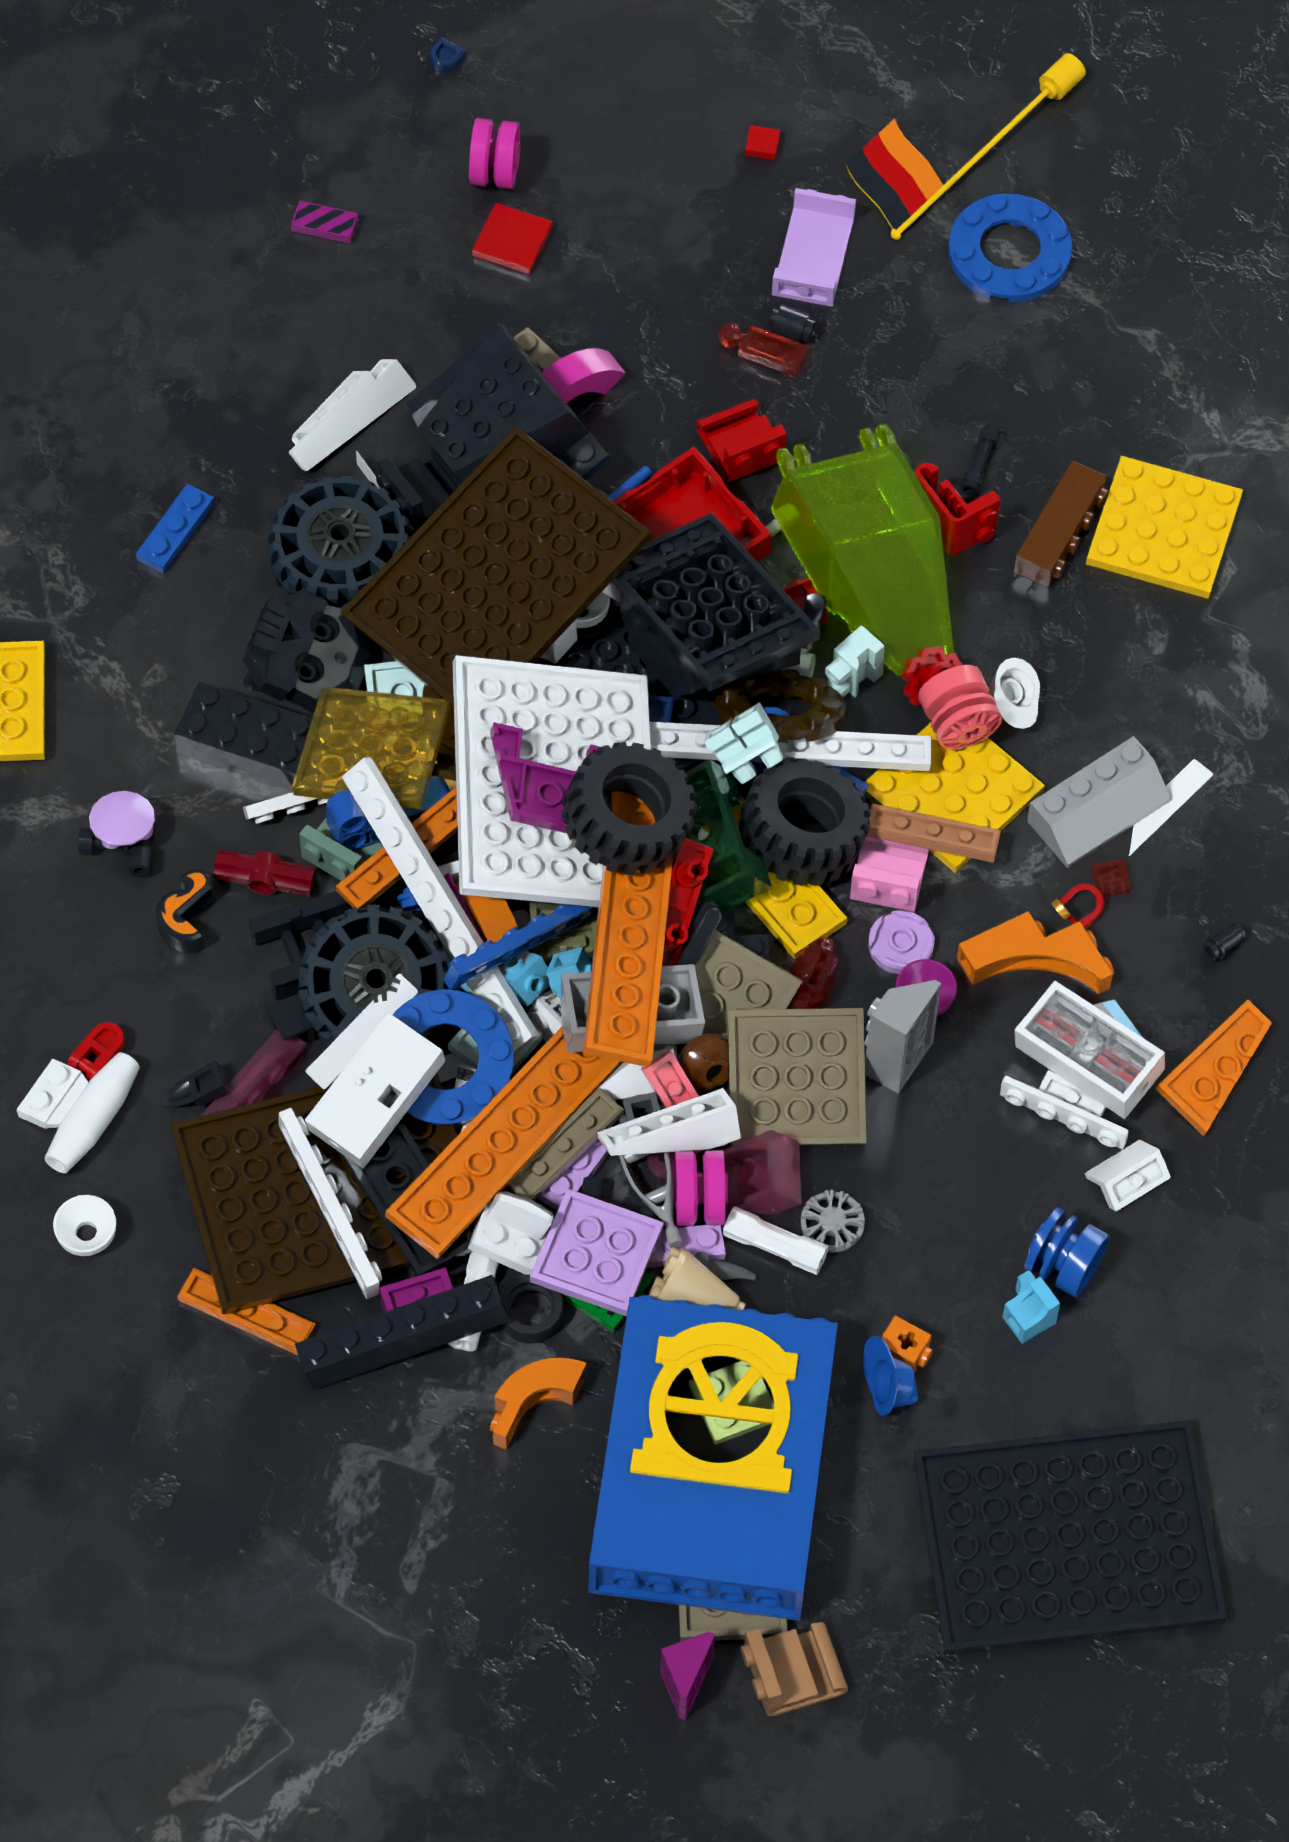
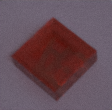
(1111, 877)

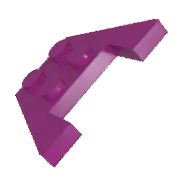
(530, 788)

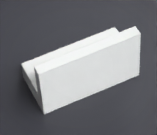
(1129, 1174)

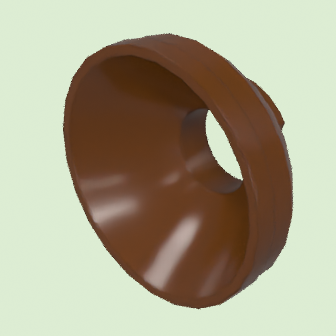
(701, 1055)

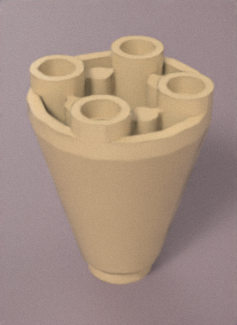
(692, 1281)

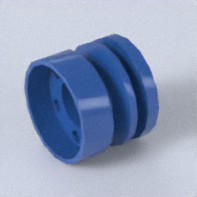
(1069, 1253)

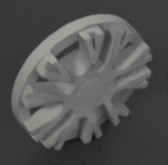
(833, 1220)

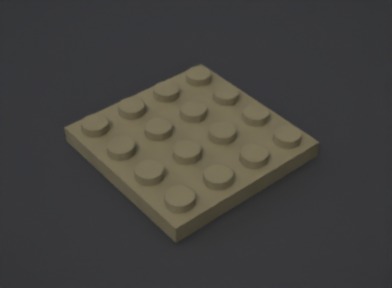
(799, 1074)

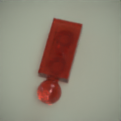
(765, 347)

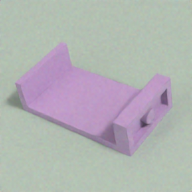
(814, 247)

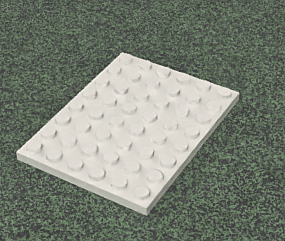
(560, 718)

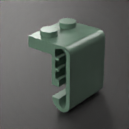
(327, 854)

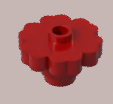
(925, 666)

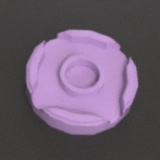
(900, 940)

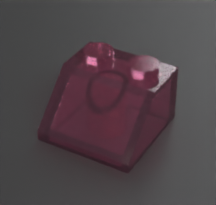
(763, 1174)

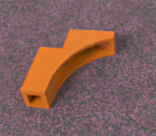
(1024, 946)

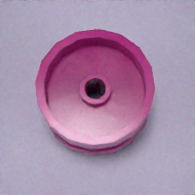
(498, 153)
(703, 1187)

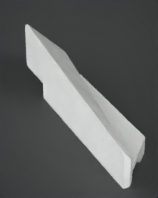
(349, 410)

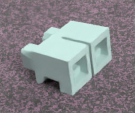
(854, 660)
(744, 739)

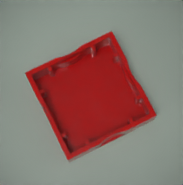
(687, 492)

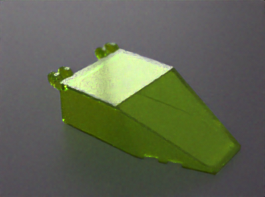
(869, 543)

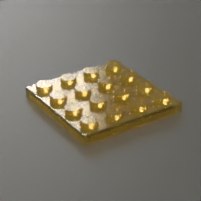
(392, 729)

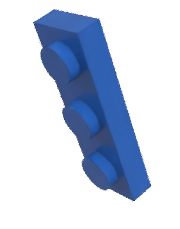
(175, 528)

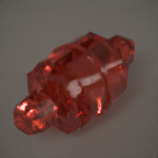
(818, 970)

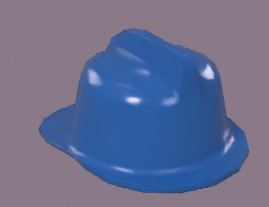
(888, 1378)

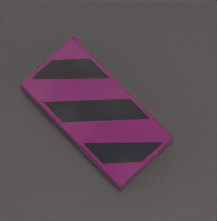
(324, 222)

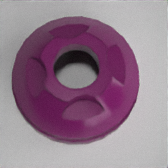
(930, 970)

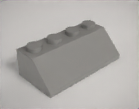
(1099, 802)
(678, 1012)
(900, 1032)

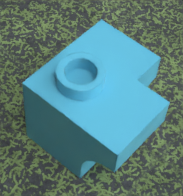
(1032, 1309)

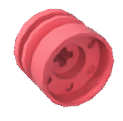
(960, 707)

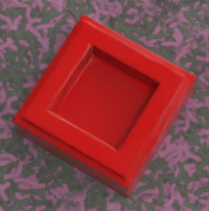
(762, 142)

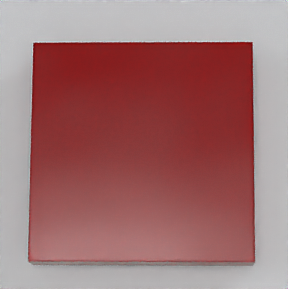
(512, 238)

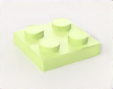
(723, 1382)

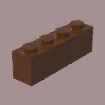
(1060, 524)

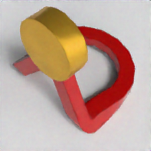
(1059, 905)

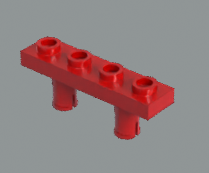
(687, 877)

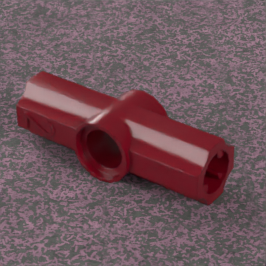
(265, 873)

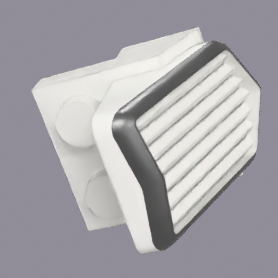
(511, 1231)

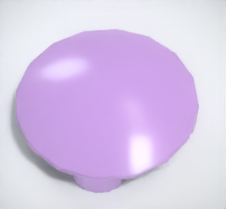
(122, 819)

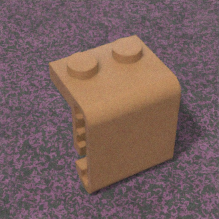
(793, 1668)

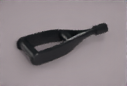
(700, 934)

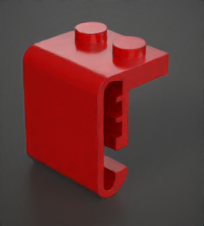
(741, 440)
(960, 522)

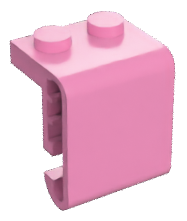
(889, 874)

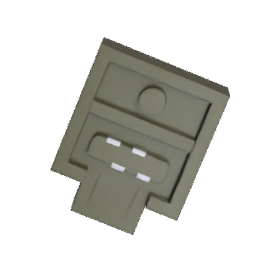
(578, 936)

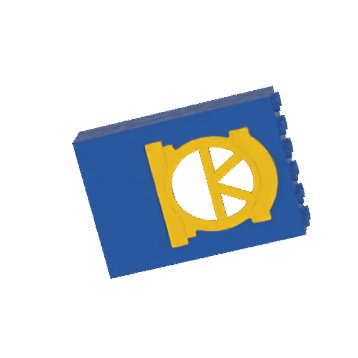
(700, 1528)

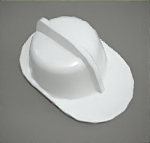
(1016, 692)

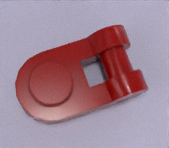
(104, 1041)

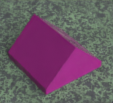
(684, 1669)

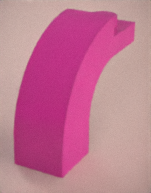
(584, 372)

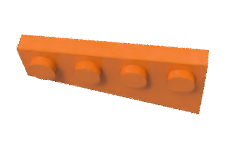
(1210, 1072)

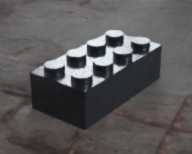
(242, 735)

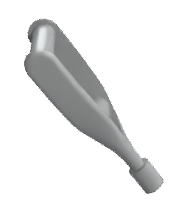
(664, 1193)

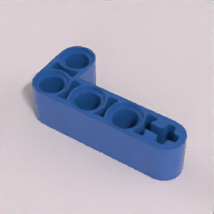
(351, 826)

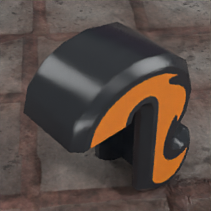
(180, 907)

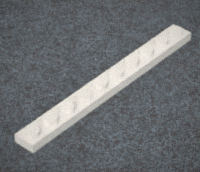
(838, 749)
(433, 893)

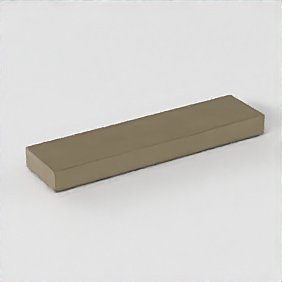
(566, 1145)

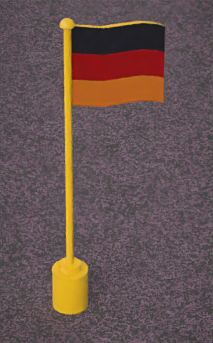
(903, 180)

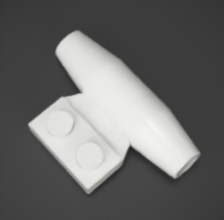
(77, 1107)

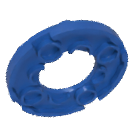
(1012, 284)
(494, 1049)

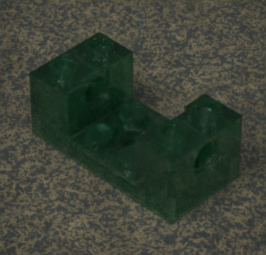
(732, 870)

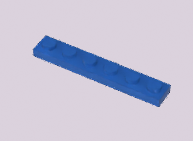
(516, 942)

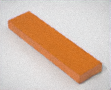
(263, 1321)

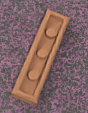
(933, 833)

